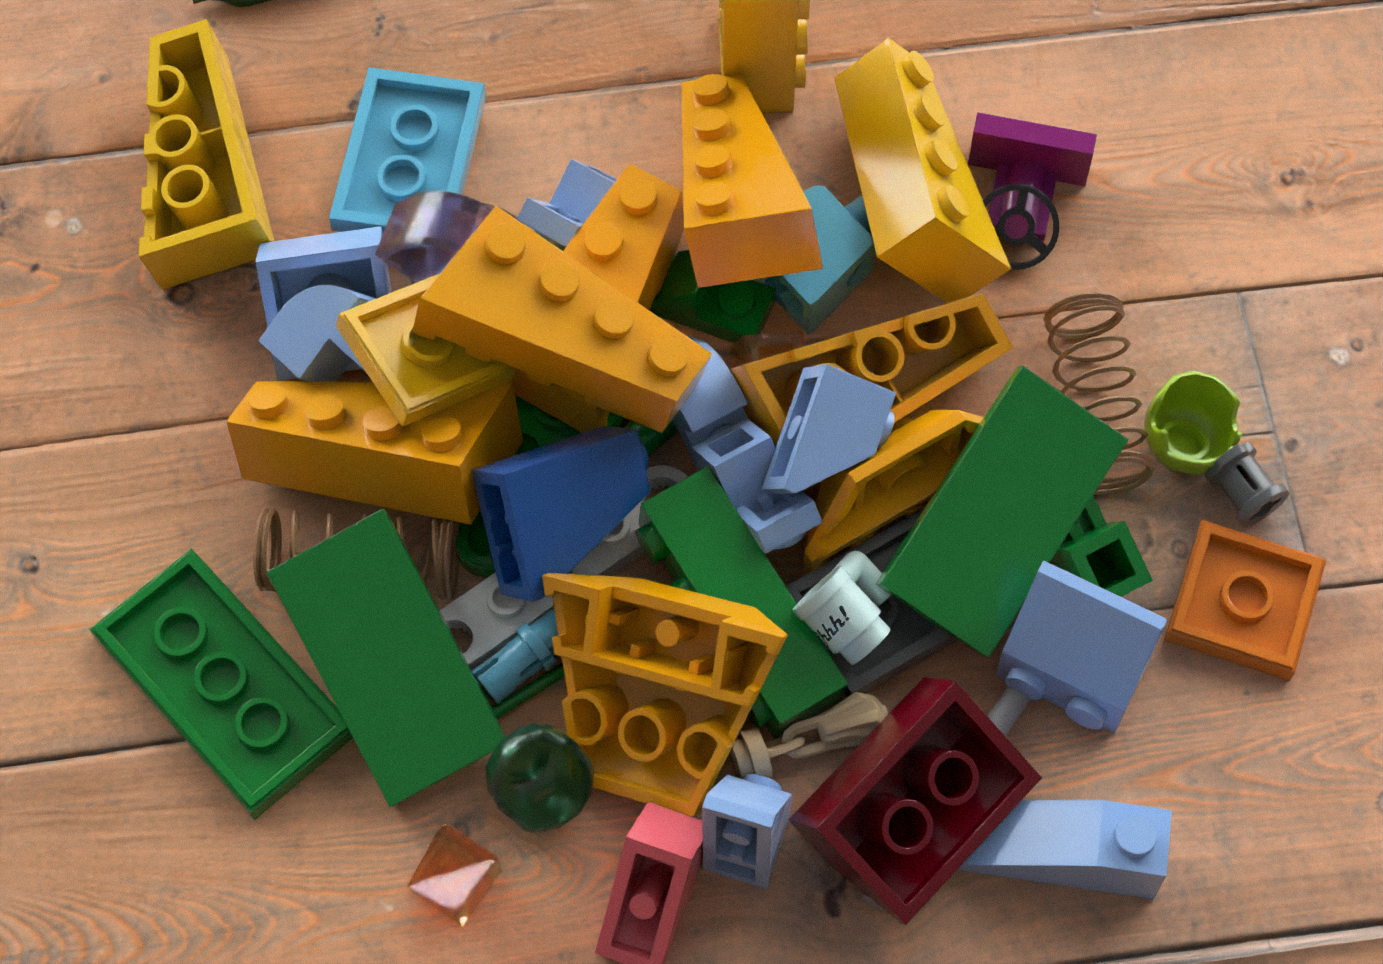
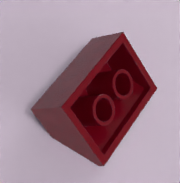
(916, 797)

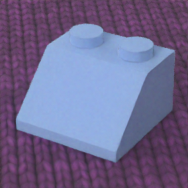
(326, 259)
(1079, 648)

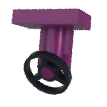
(1028, 164)

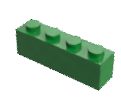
(714, 554)

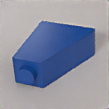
(558, 503)

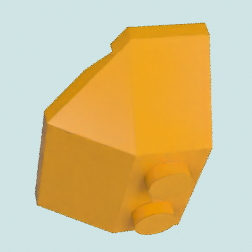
(888, 484)

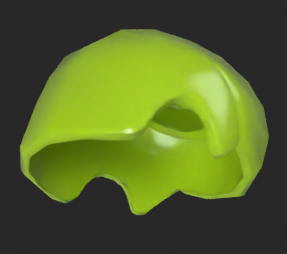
(1192, 422)

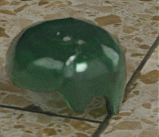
(539, 777)

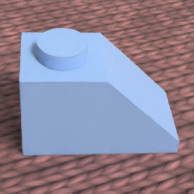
(828, 428)

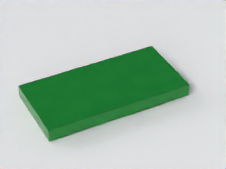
(1002, 511)
(387, 657)
(223, 683)

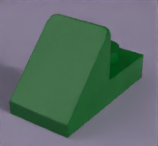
(717, 310)

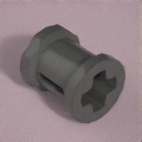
(1246, 484)

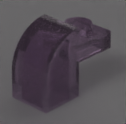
(429, 232)

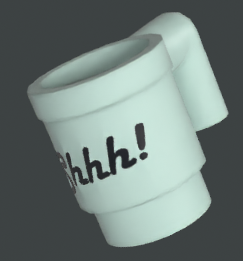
(843, 612)

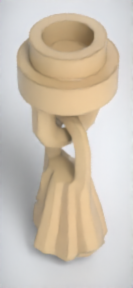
(838, 728)

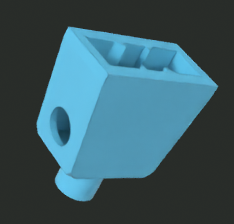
(846, 259)

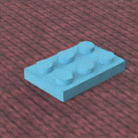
(405, 140)

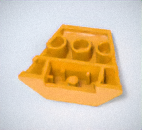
(657, 681)

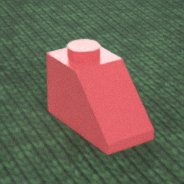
(651, 886)

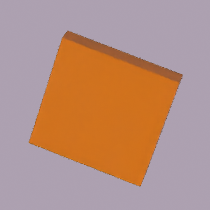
(1245, 600)

